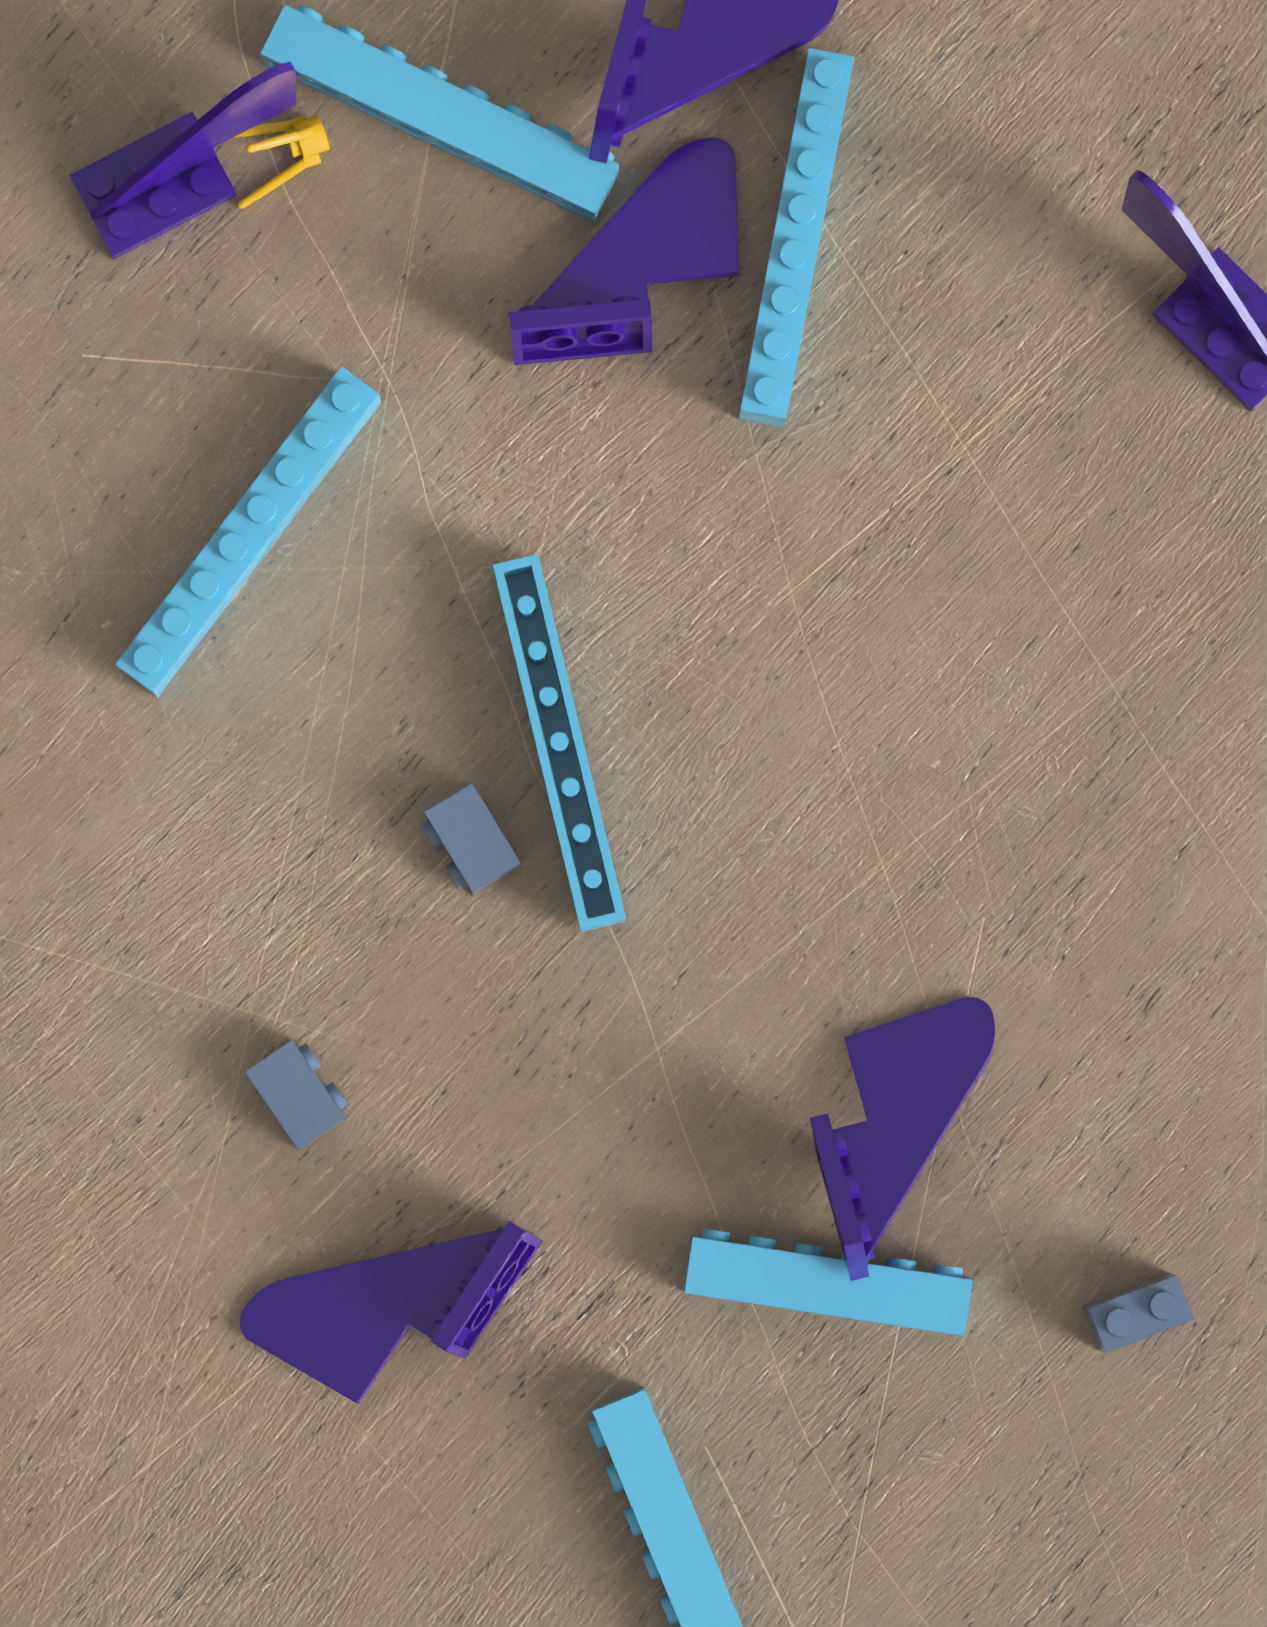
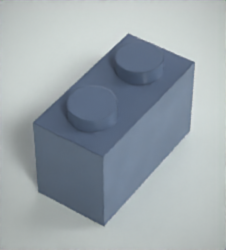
(471, 839)
(297, 1093)
(1138, 1312)

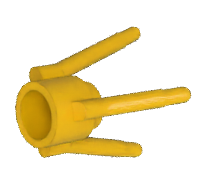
(303, 138)

